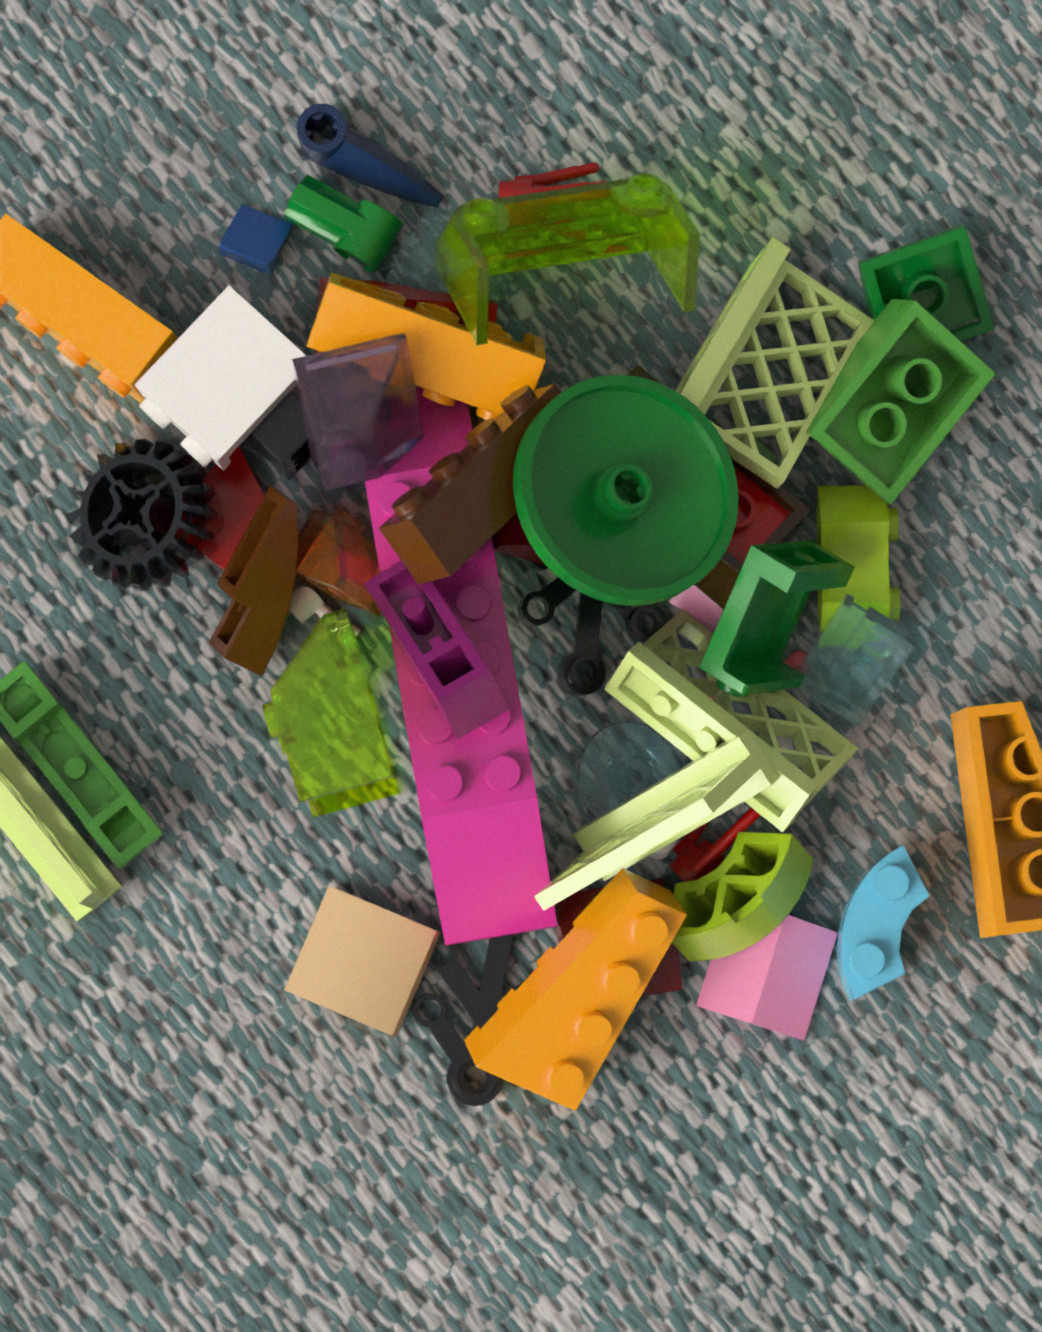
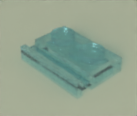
(854, 659)

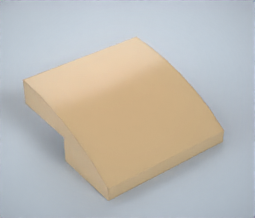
(362, 961)

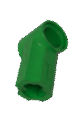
(348, 225)

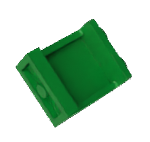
(763, 615)

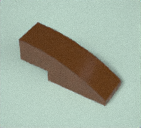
(260, 584)

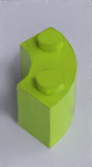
(858, 530)
(742, 896)

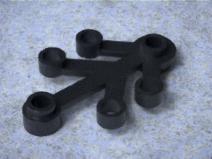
(586, 630)
(478, 1006)

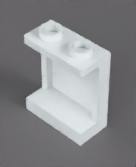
(220, 378)

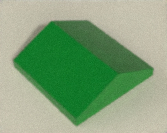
(937, 275)

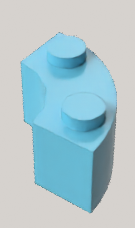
(874, 922)

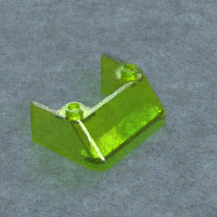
(565, 228)
(331, 722)

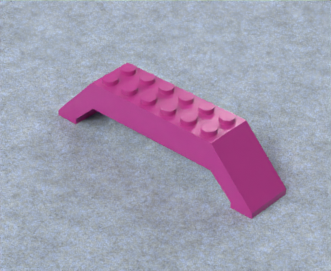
(478, 788)

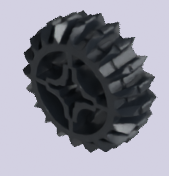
(171, 514)

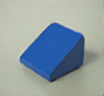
(255, 239)

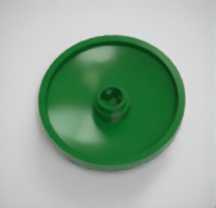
(625, 490)

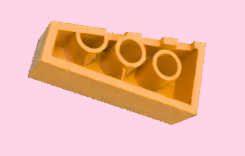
(78, 311)
(439, 347)
(1002, 814)
(579, 997)

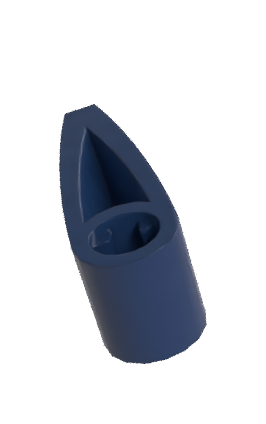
(361, 158)

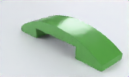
(75, 767)

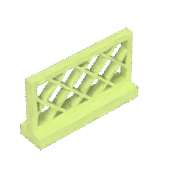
(736, 329)
(695, 724)
(664, 814)
(51, 840)

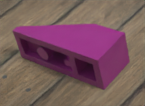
(437, 649)

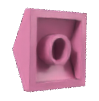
(772, 980)

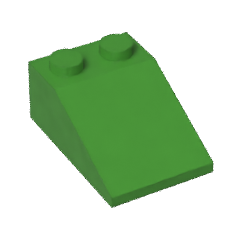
(898, 397)

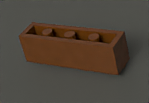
(468, 493)

